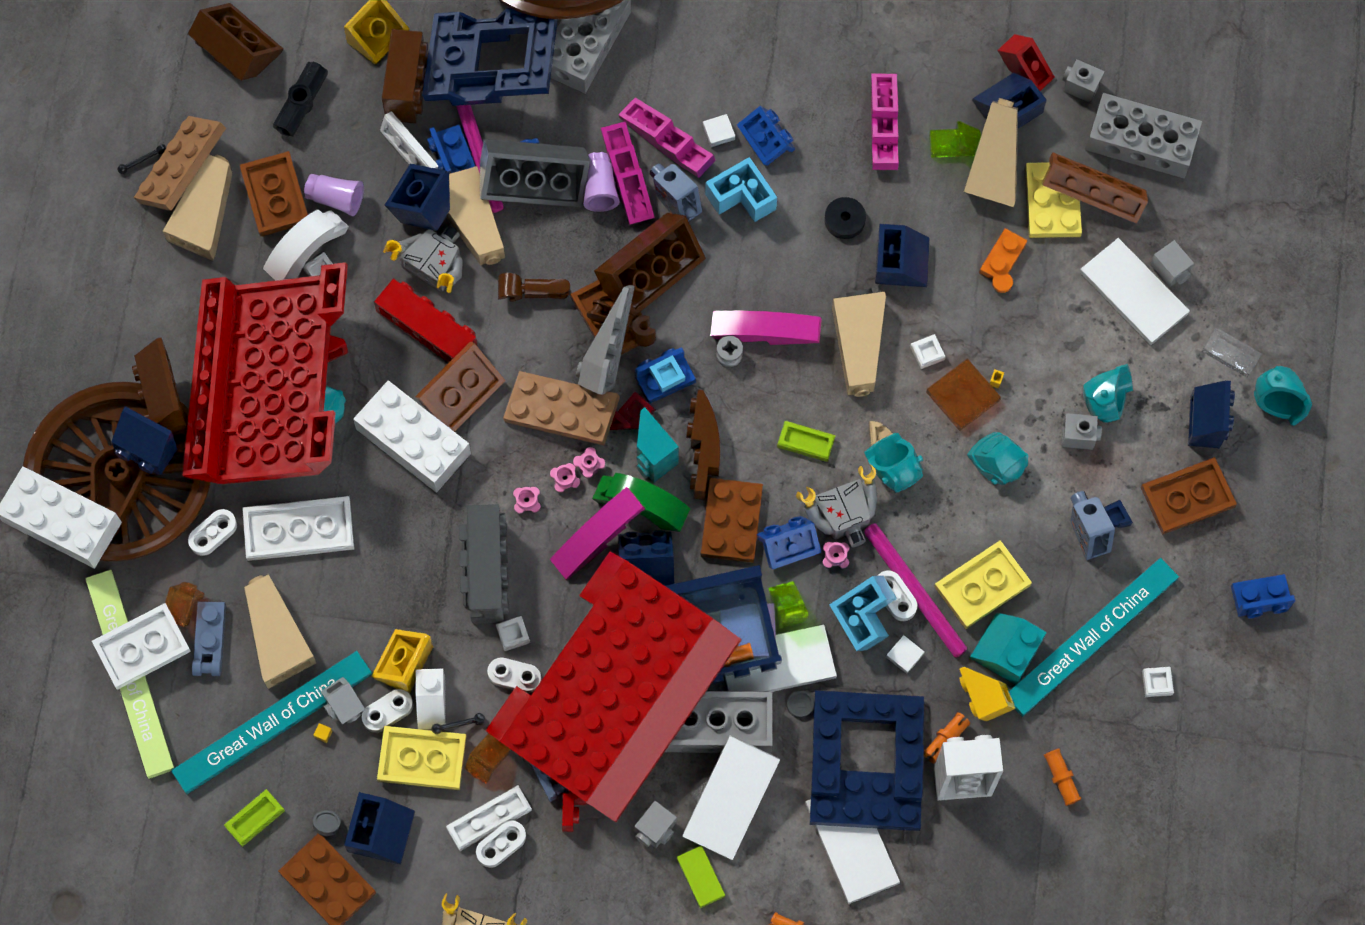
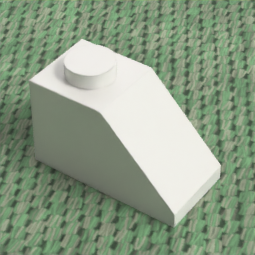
(430, 698)

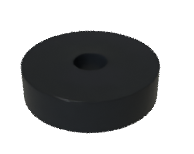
(850, 208)

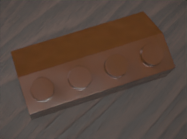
(652, 261)

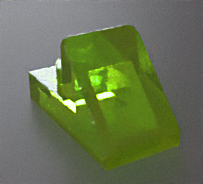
(954, 142)
(788, 604)

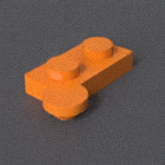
(1002, 259)

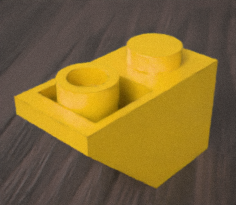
(988, 696)

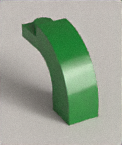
(660, 506)

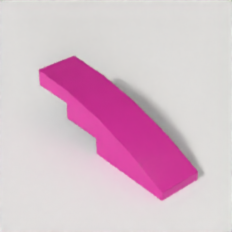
(884, 121)
(666, 137)
(627, 173)
(767, 326)
(596, 533)

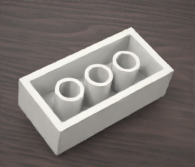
(412, 436)
(58, 517)
(968, 768)

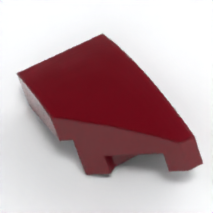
(629, 414)

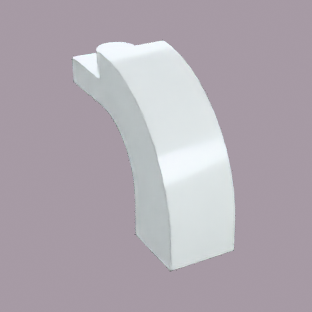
(301, 242)

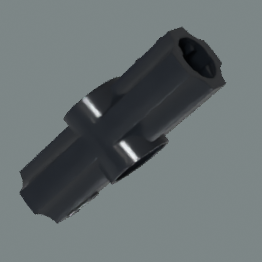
(294, 111)

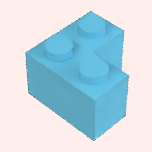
(744, 185)
(858, 612)

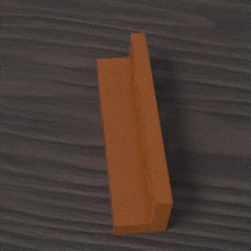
(1095, 188)

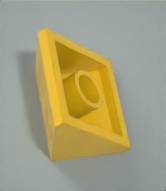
(371, 29)
(401, 658)

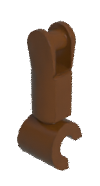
(511, 286)
(639, 326)

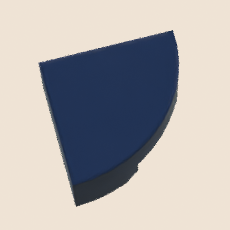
(1118, 514)

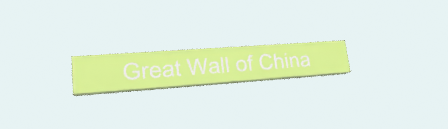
(137, 694)

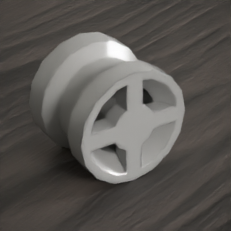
(729, 357)

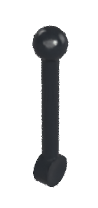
(122, 169)
(478, 720)

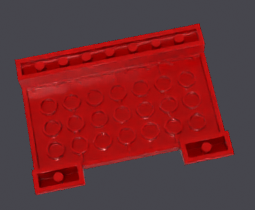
(263, 378)
(616, 688)

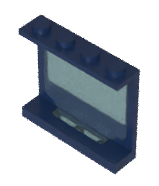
(740, 605)

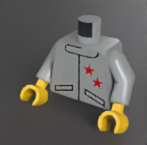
(430, 257)
(844, 508)

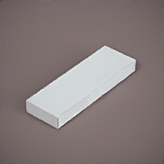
(404, 142)
(488, 818)

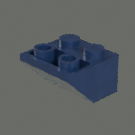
(1015, 89)
(901, 256)
(1210, 414)
(649, 553)
(379, 828)

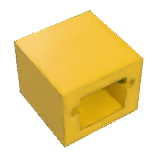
(996, 378)
(322, 733)

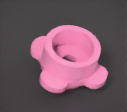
(564, 470)
(589, 470)
(526, 492)
(839, 548)

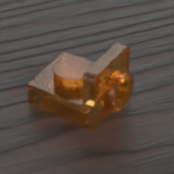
(181, 602)
(486, 758)

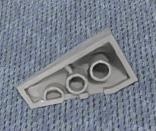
(602, 359)

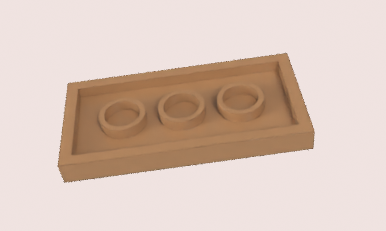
(179, 163)
(561, 408)

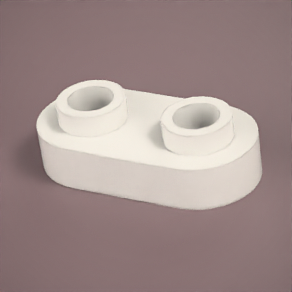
(211, 532)
(903, 596)
(513, 674)
(388, 711)
(500, 844)

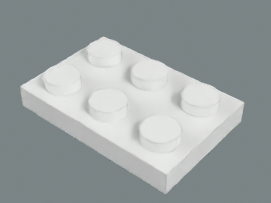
(141, 646)

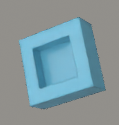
(667, 373)

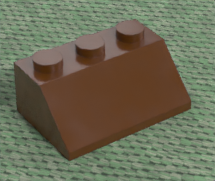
(234, 40)
(158, 386)

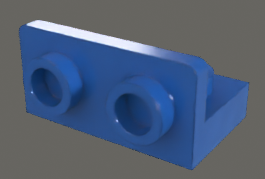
(766, 135)
(450, 149)
(647, 382)
(789, 542)
(1262, 595)

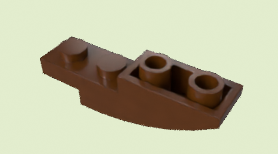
(706, 439)

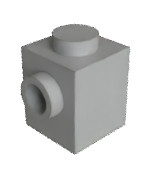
(1082, 80)
(1172, 264)
(1080, 431)
(342, 701)
(655, 826)

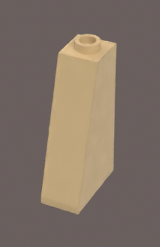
(995, 162)
(201, 209)
(474, 217)
(858, 333)
(277, 638)

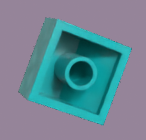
(655, 448)
(1008, 646)

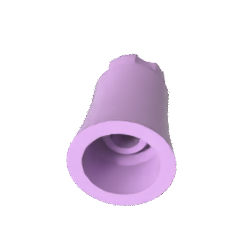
(600, 184)
(335, 192)

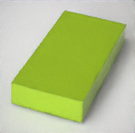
(806, 441)
(254, 818)
(700, 876)

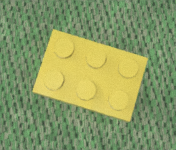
(1049, 210)
(983, 584)
(421, 758)

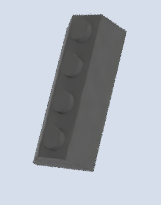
(533, 173)

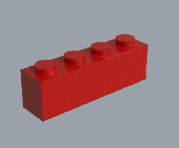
(422, 320)

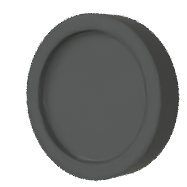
(860, 292)
(800, 704)
(326, 823)

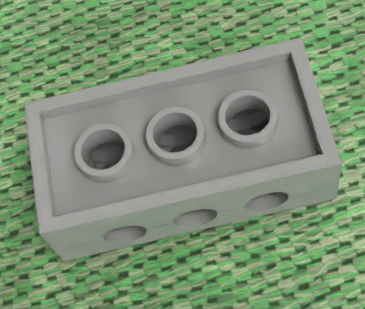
(584, 44)
(1144, 135)
(730, 708)

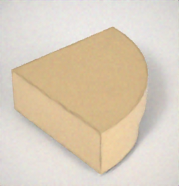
(877, 432)

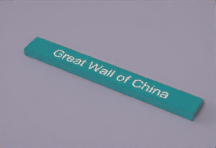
(1092, 636)
(267, 724)

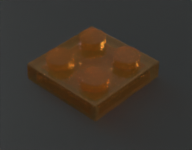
(963, 394)

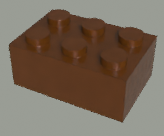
(405, 75)

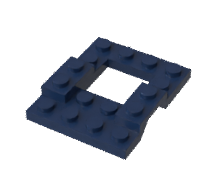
(456, 55)
(860, 796)

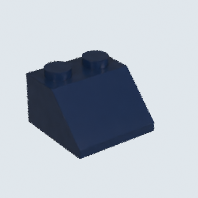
(421, 197)
(143, 442)

